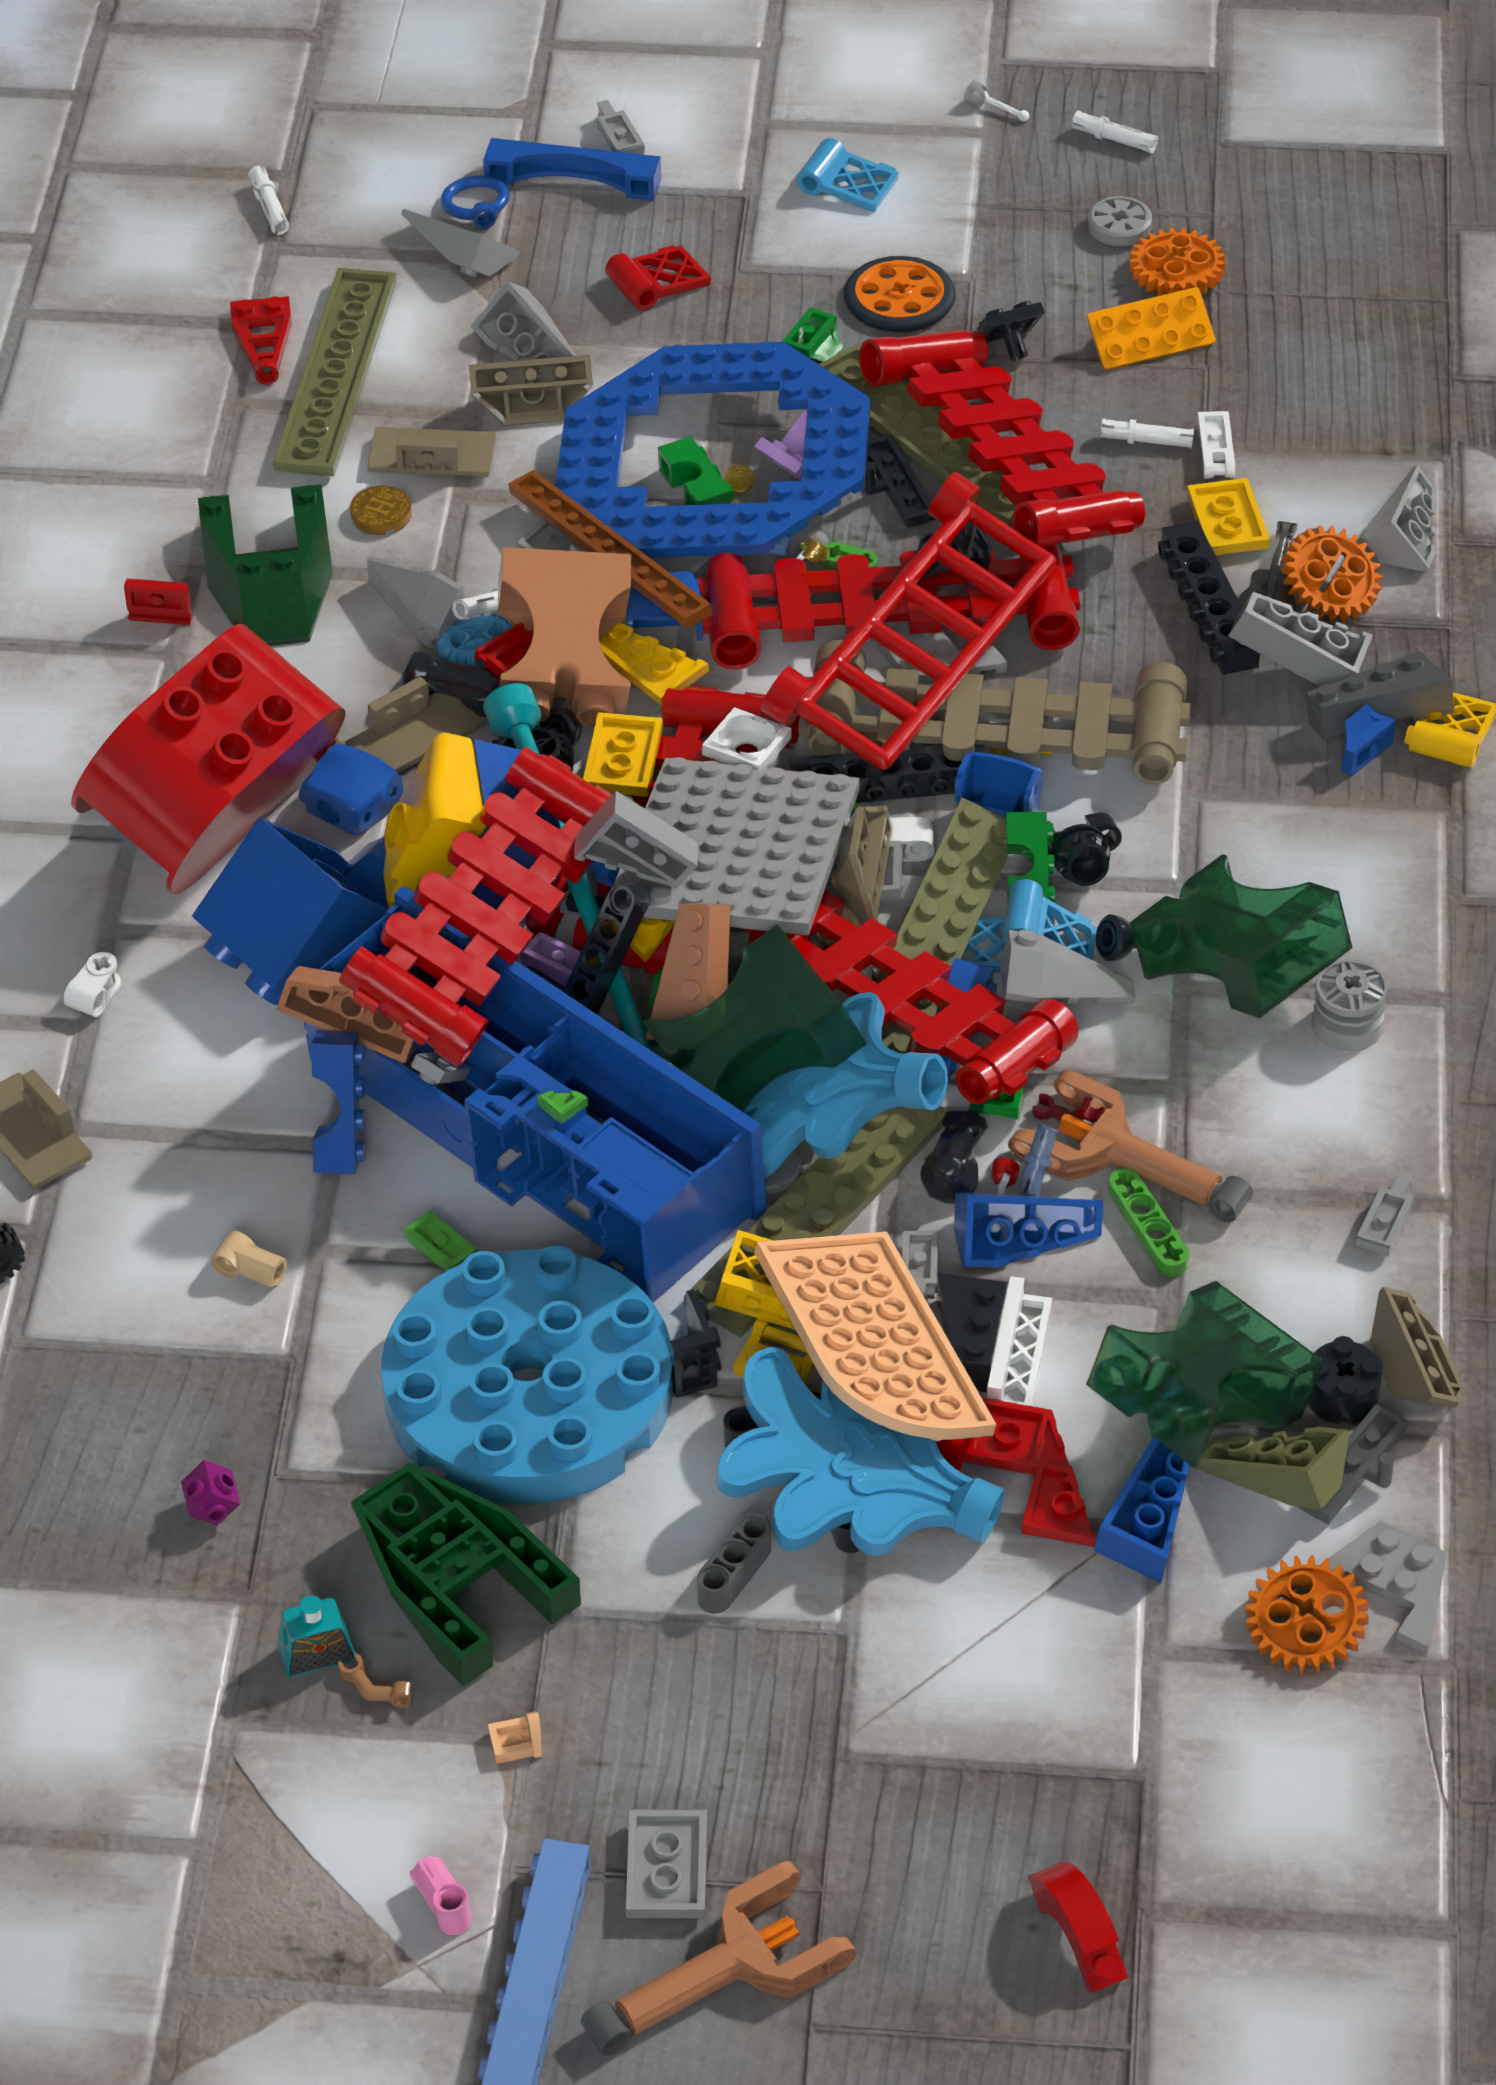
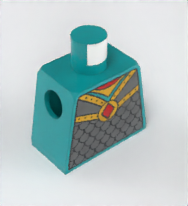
(313, 1637)

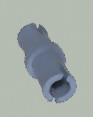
(1037, 1160)

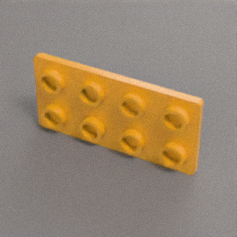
(1151, 328)

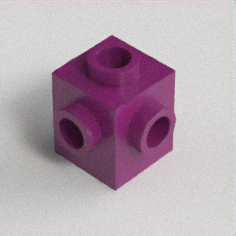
(210, 1492)

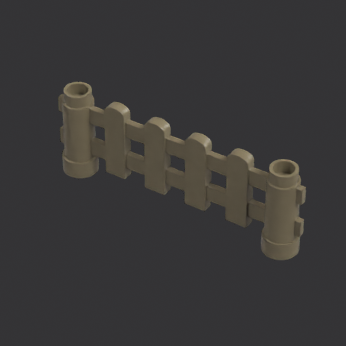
(1156, 711)

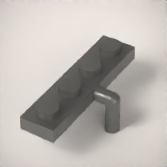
(1366, 1449)

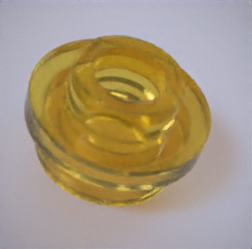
(740, 477)
(815, 551)

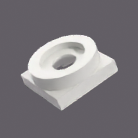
(746, 728)

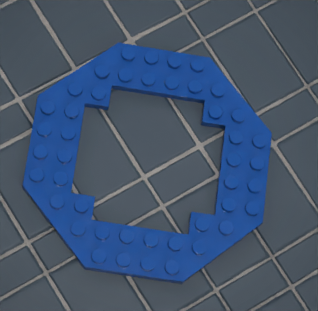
(831, 458)

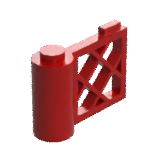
(642, 284)

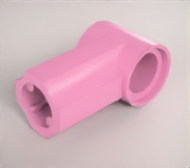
(442, 1895)

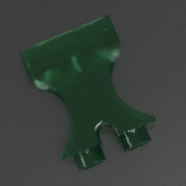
(1246, 936)
(761, 1027)
(1208, 1372)

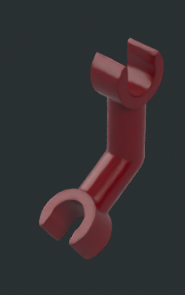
(1084, 1112)

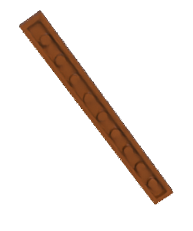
(595, 536)

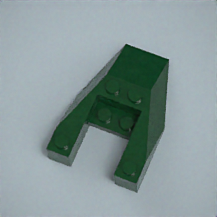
(271, 590)
(441, 1539)

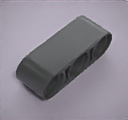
(734, 1563)

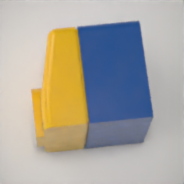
(442, 803)

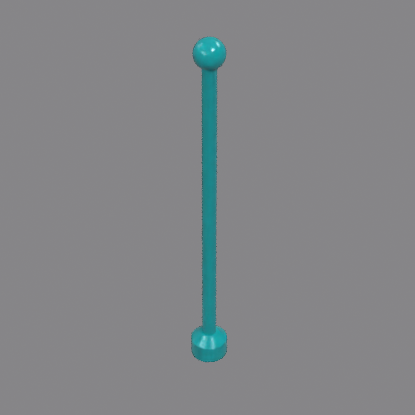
(513, 715)

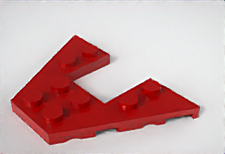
(1030, 1444)

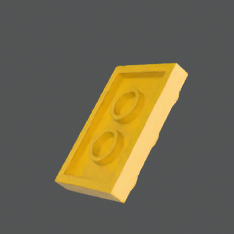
(1229, 516)
(623, 753)

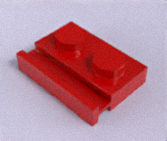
(158, 601)
(505, 649)

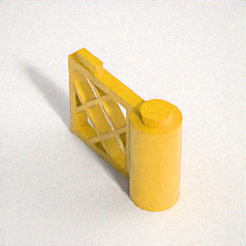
(1448, 740)

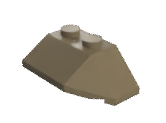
(531, 388)
(863, 860)
(1413, 1352)

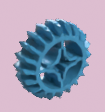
(463, 639)

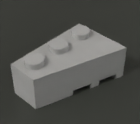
(636, 841)

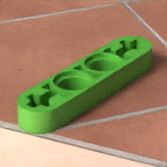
(1144, 1223)

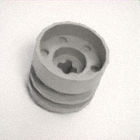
(1350, 1005)

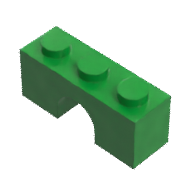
(688, 465)
(1028, 836)

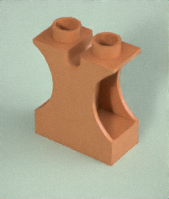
(569, 606)

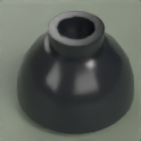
(566, 722)
(1114, 938)

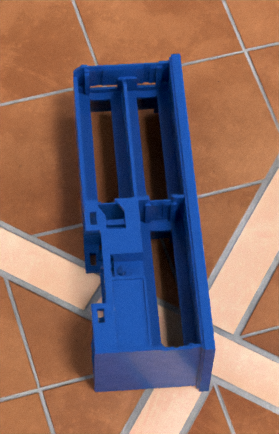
(659, 1175)

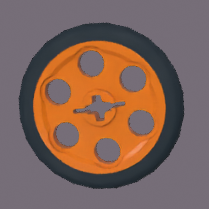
(899, 293)

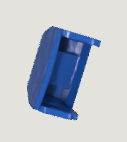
(645, 614)
(998, 783)
(351, 789)

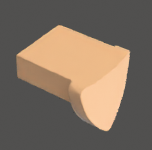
(516, 1738)

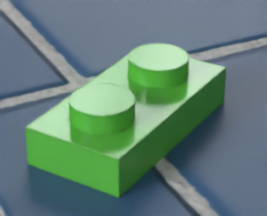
(438, 1241)

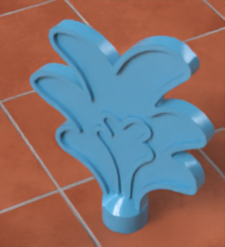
(836, 1102)
(844, 1468)

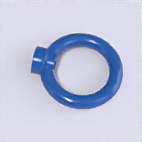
(486, 219)

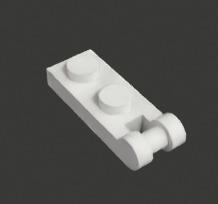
(1216, 444)

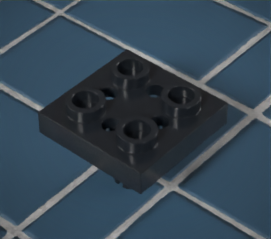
(1010, 325)

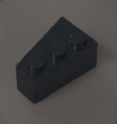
(971, 1321)

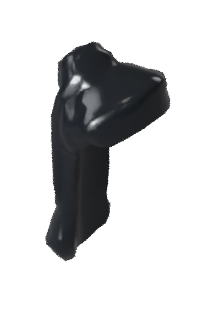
(457, 680)
(952, 1163)

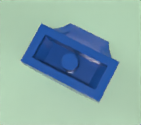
(1366, 737)

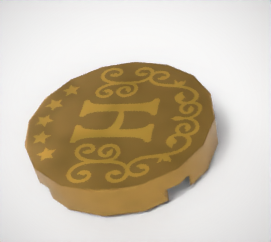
(380, 509)

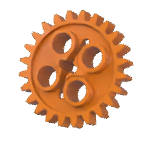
(1177, 262)
(1356, 589)
(1286, 1638)

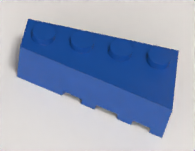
(1145, 1513)

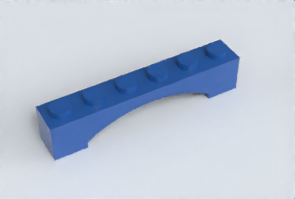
(518, 160)

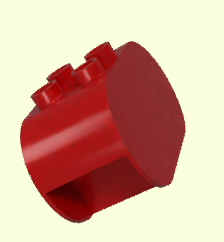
(210, 754)

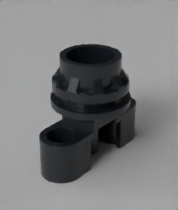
(1083, 850)

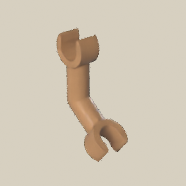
(397, 1694)

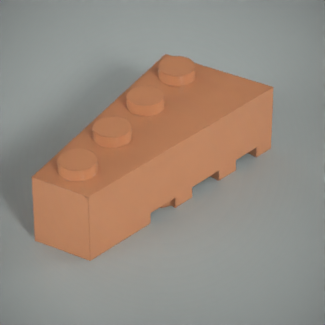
(695, 961)
(327, 1004)

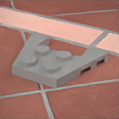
(942, 649)
(1400, 1572)

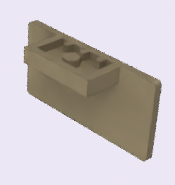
(432, 451)
(409, 720)
(37, 1130)

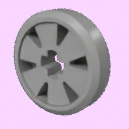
(1119, 221)

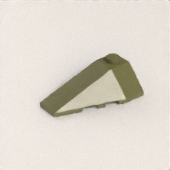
(1288, 1469)

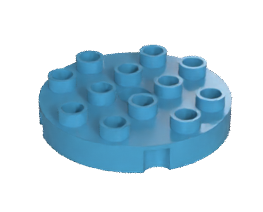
(541, 1438)

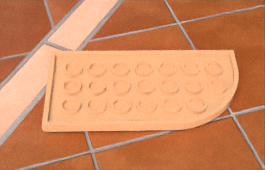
(874, 1334)

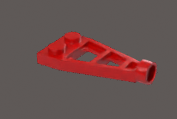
(261, 313)

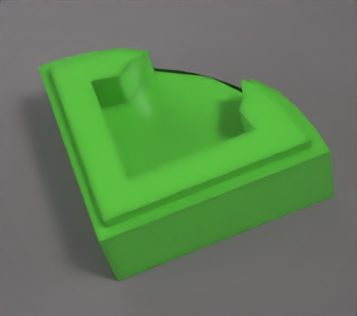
(562, 1105)

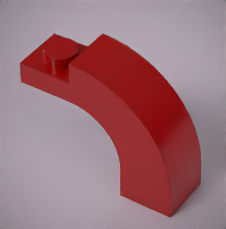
(1075, 1905)

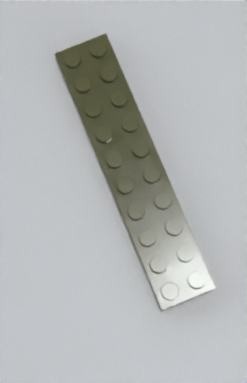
(335, 372)
(919, 435)
(951, 898)
(830, 1195)

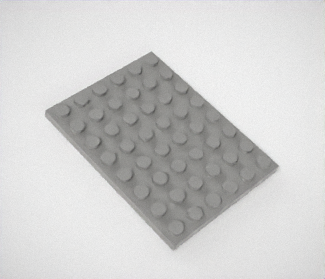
(759, 836)

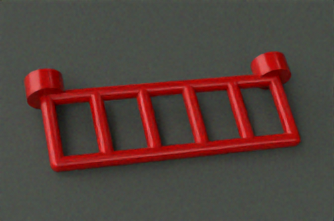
(954, 507)

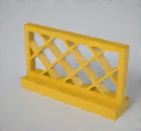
(752, 1295)

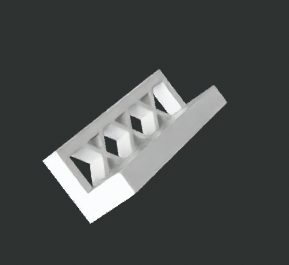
(1007, 1343)

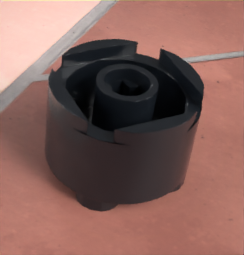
(1347, 1381)

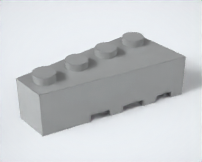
(1299, 640)

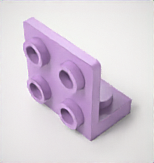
(788, 452)

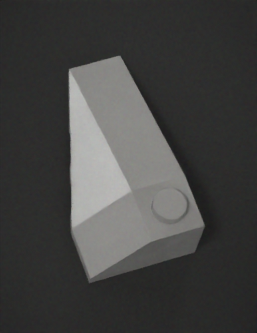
(463, 247)
(520, 326)
(1403, 525)

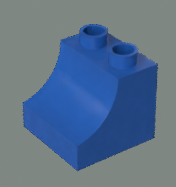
(285, 907)

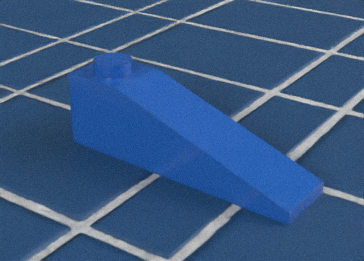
(1026, 1226)

